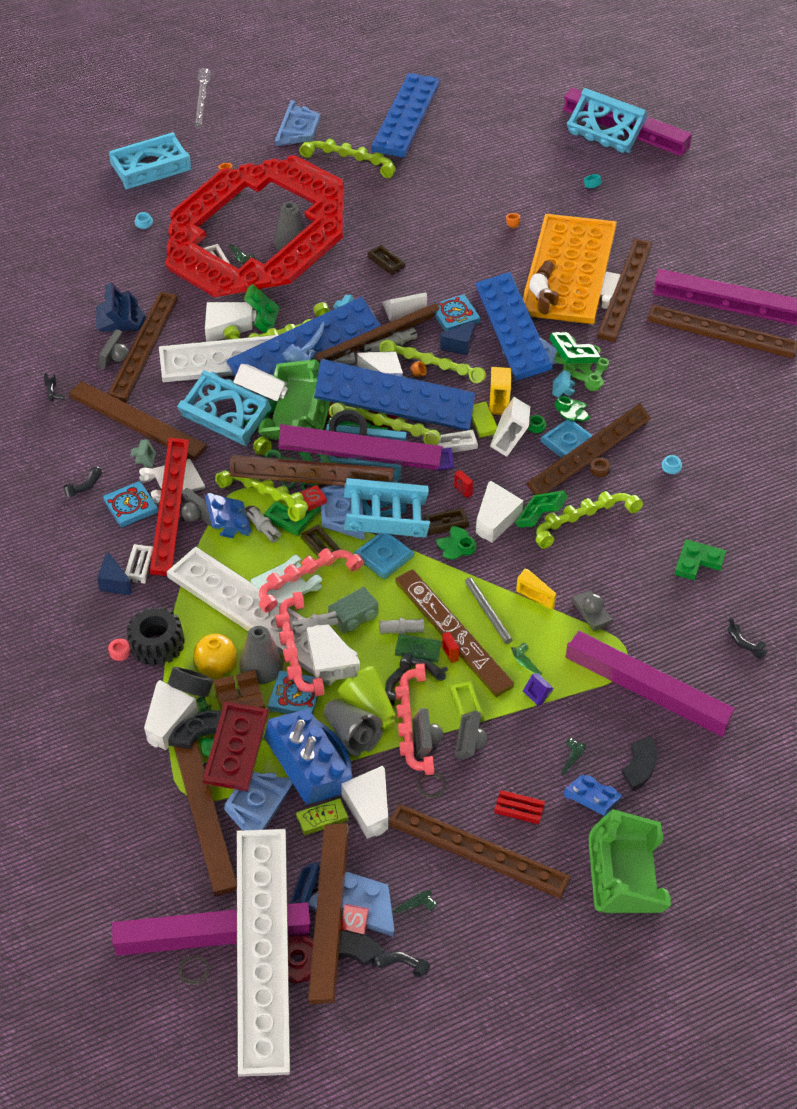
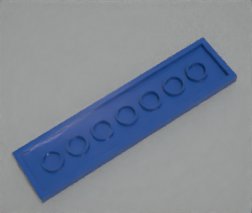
(405, 115)
(340, 326)
(513, 326)
(394, 395)

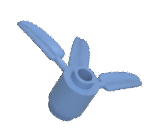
(295, 354)

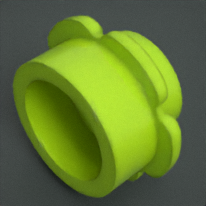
(262, 446)

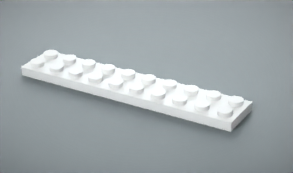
(190, 360)
(235, 599)
(262, 953)

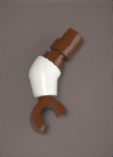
(540, 287)

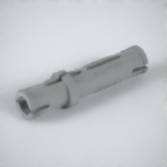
(398, 338)

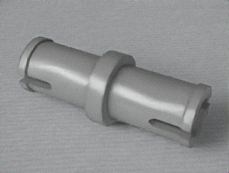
(263, 524)
(323, 619)
(401, 626)

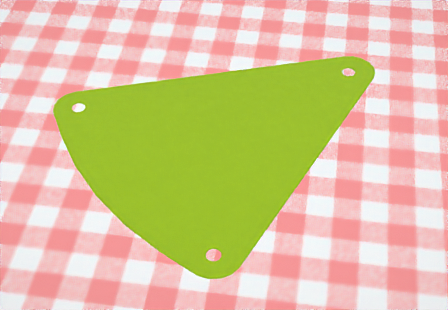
(525, 620)

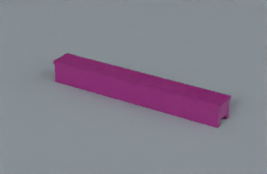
(652, 132)
(726, 296)
(359, 447)
(650, 683)
(193, 930)

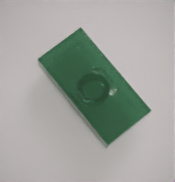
(419, 647)

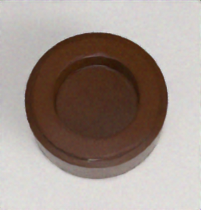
(599, 467)

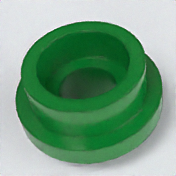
(536, 424)

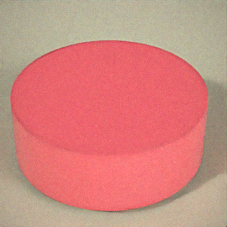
(119, 649)

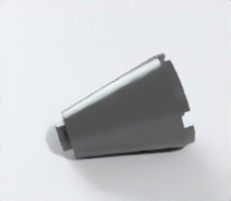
(288, 225)
(261, 655)
(353, 726)

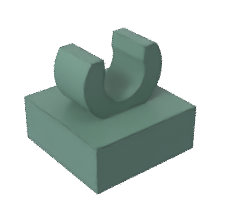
(144, 454)

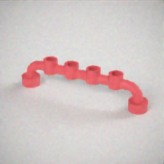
(308, 566)
(290, 654)
(405, 728)

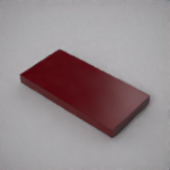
(236, 746)

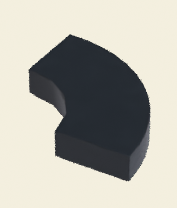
(192, 729)
(643, 763)
(358, 947)

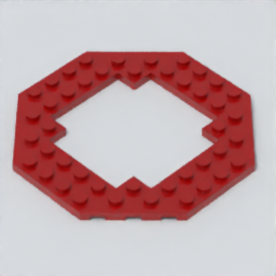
(221, 278)

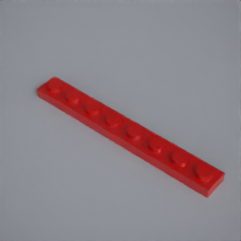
(169, 506)

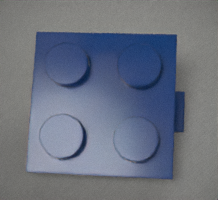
(227, 514)
(593, 794)

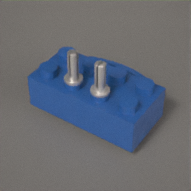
(309, 755)

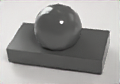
(113, 350)
(194, 507)
(592, 609)
(425, 734)
(470, 736)

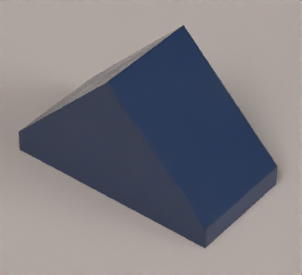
(458, 339)
(113, 578)

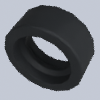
(348, 415)
(190, 681)

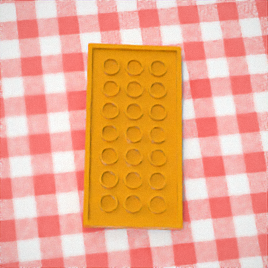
(580, 258)

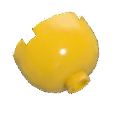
(215, 655)

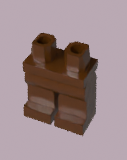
(247, 688)

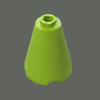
(369, 695)

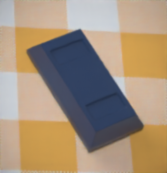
(305, 883)

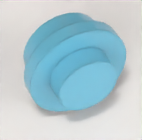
(143, 220)
(672, 464)

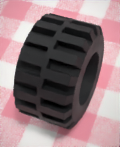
(155, 649)

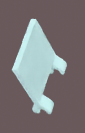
(290, 587)

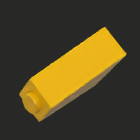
(499, 389)

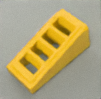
(535, 589)

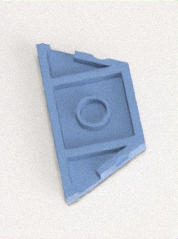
(297, 126)
(336, 509)
(258, 806)
(367, 894)

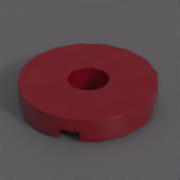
(300, 971)

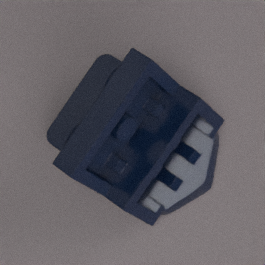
(118, 311)

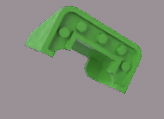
(299, 405)
(624, 864)

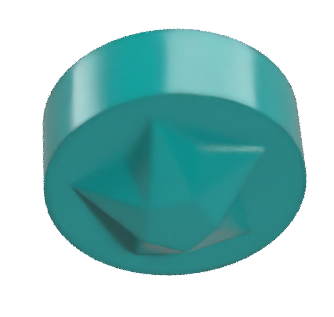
(592, 181)

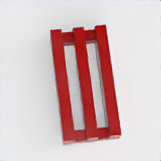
(521, 804)

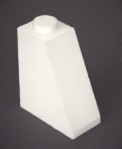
(224, 314)
(380, 361)
(261, 382)
(511, 426)
(497, 512)
(330, 655)
(166, 711)
(368, 801)

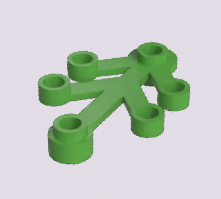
(592, 380)

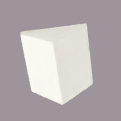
(403, 306)

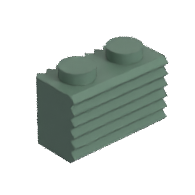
(354, 609)

